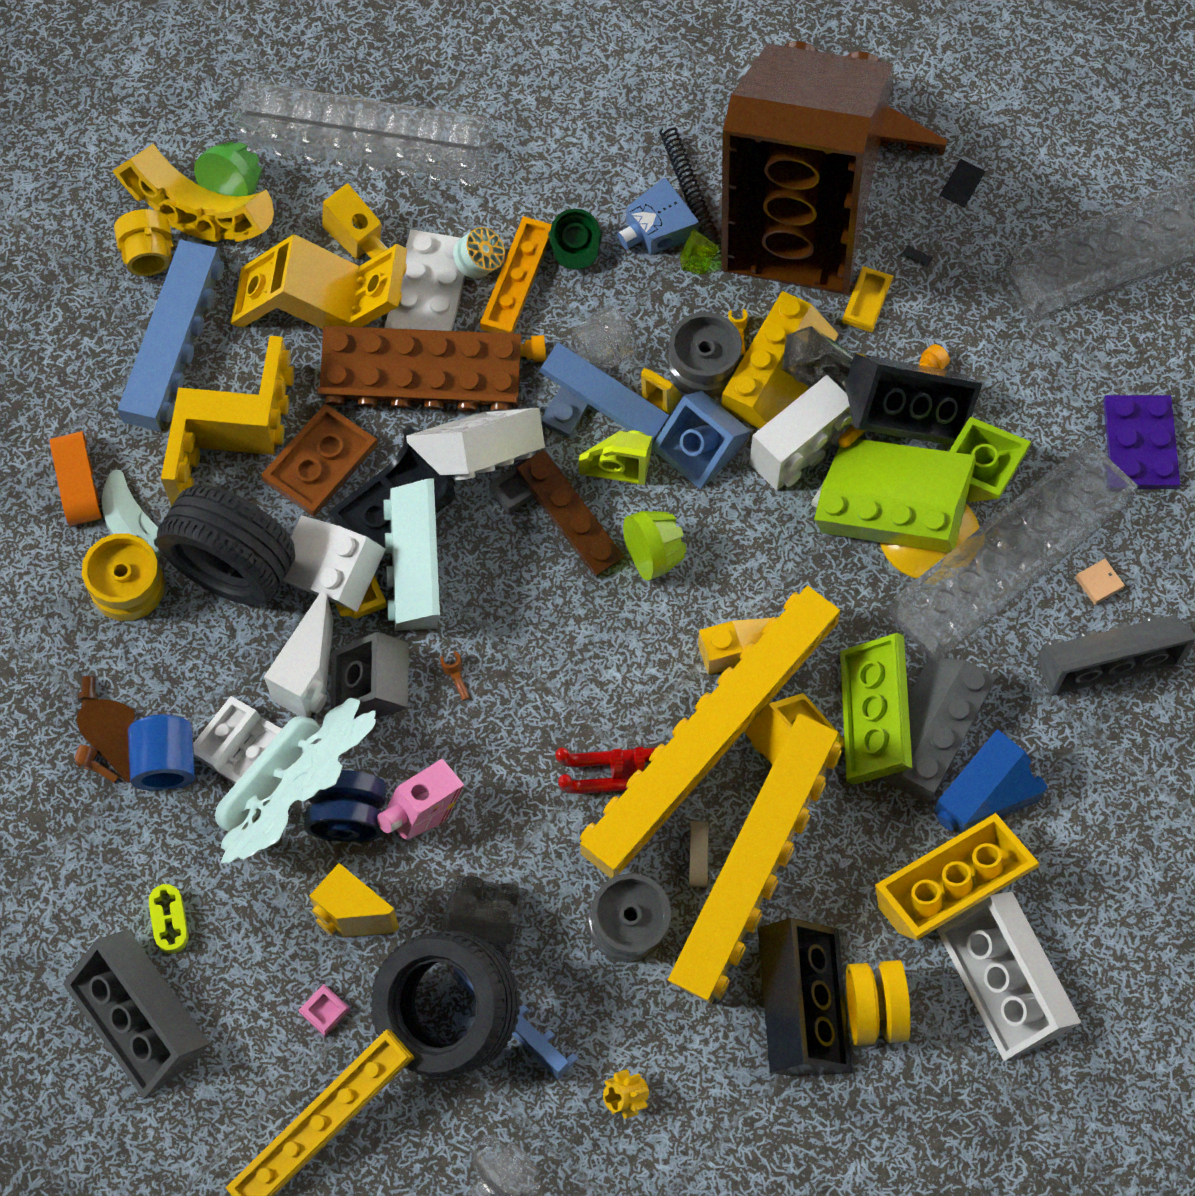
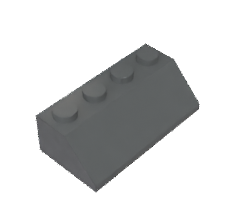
(1115, 653)
(940, 717)
(135, 1012)

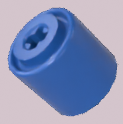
(161, 752)

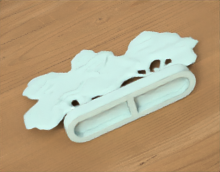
(287, 771)

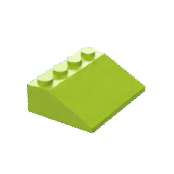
(896, 495)

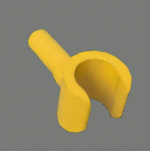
(740, 324)

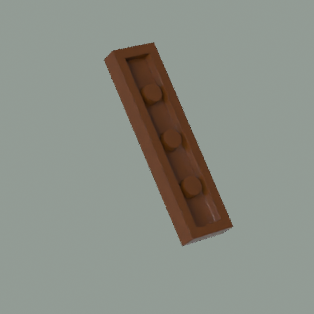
(569, 513)

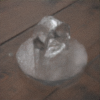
(502, 1169)

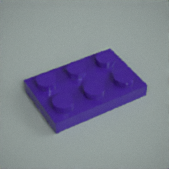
(1143, 439)

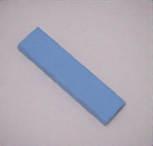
(602, 392)

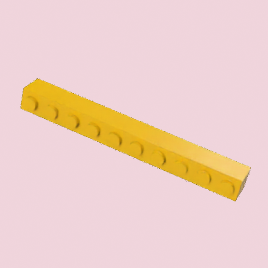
(709, 732)

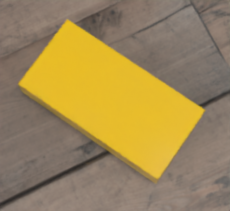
(867, 299)

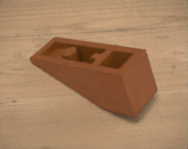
(905, 130)

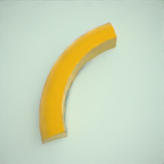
(190, 206)

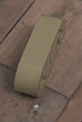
(698, 854)

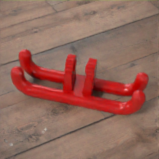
(622, 764)

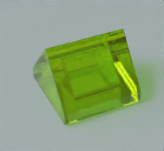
(697, 253)

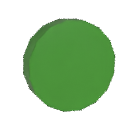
(228, 170)

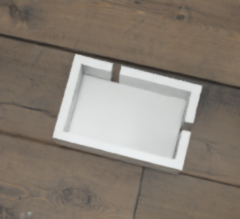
(801, 434)

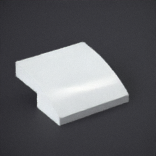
(227, 735)

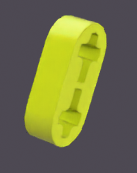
(160, 921)

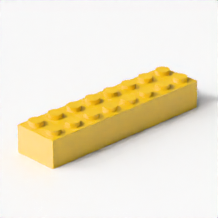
(755, 858)

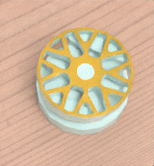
(477, 254)

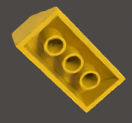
(759, 384)
(953, 878)

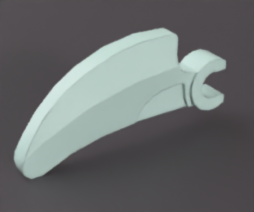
(124, 514)

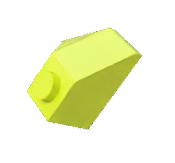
(619, 458)

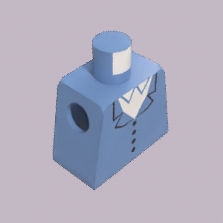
(658, 220)

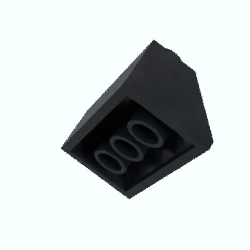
(909, 399)
(804, 999)

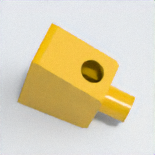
(337, 219)

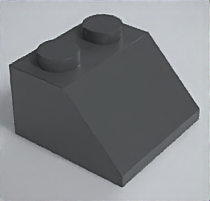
(373, 673)

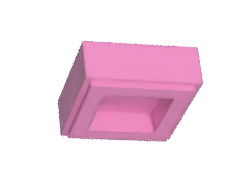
(324, 1010)

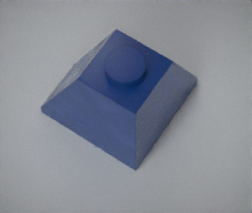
(991, 783)

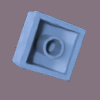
(700, 438)

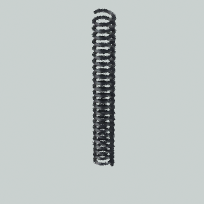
(691, 180)

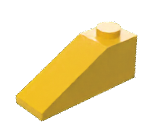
(724, 642)

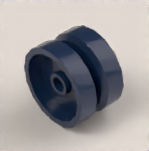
(347, 809)

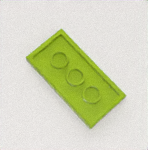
(875, 709)

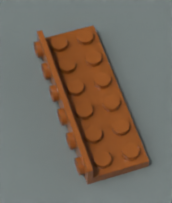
(420, 368)

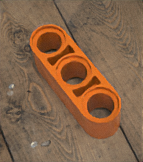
(75, 478)

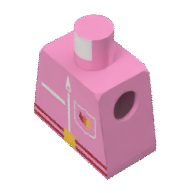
(422, 801)

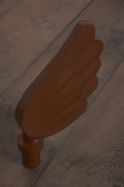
(105, 726)

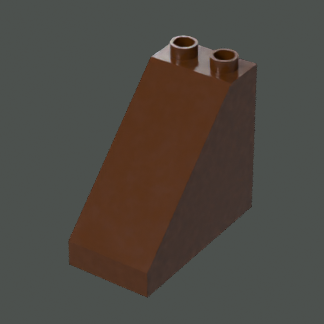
(801, 164)

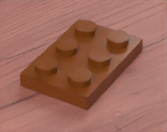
(319, 460)

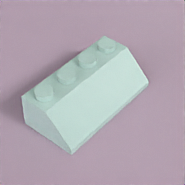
(413, 556)

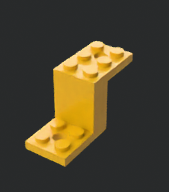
(319, 285)
(228, 420)

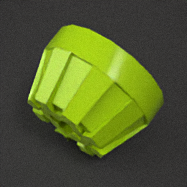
(653, 542)

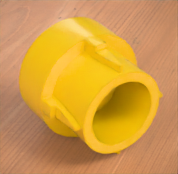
(144, 241)

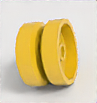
(123, 577)
(878, 1002)

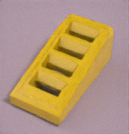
(659, 391)

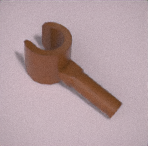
(455, 673)
(86, 755)

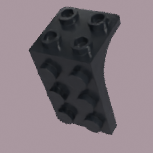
(364, 508)

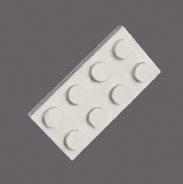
(430, 285)

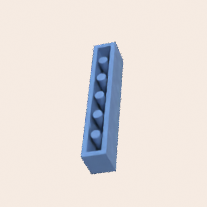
(171, 336)

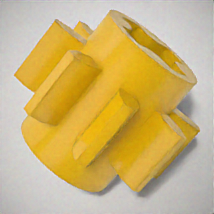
(625, 1094)

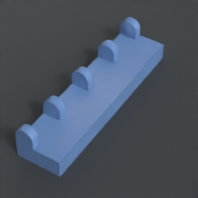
(531, 1038)

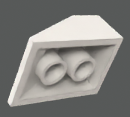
(333, 562)
(301, 669)

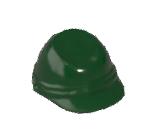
(575, 238)

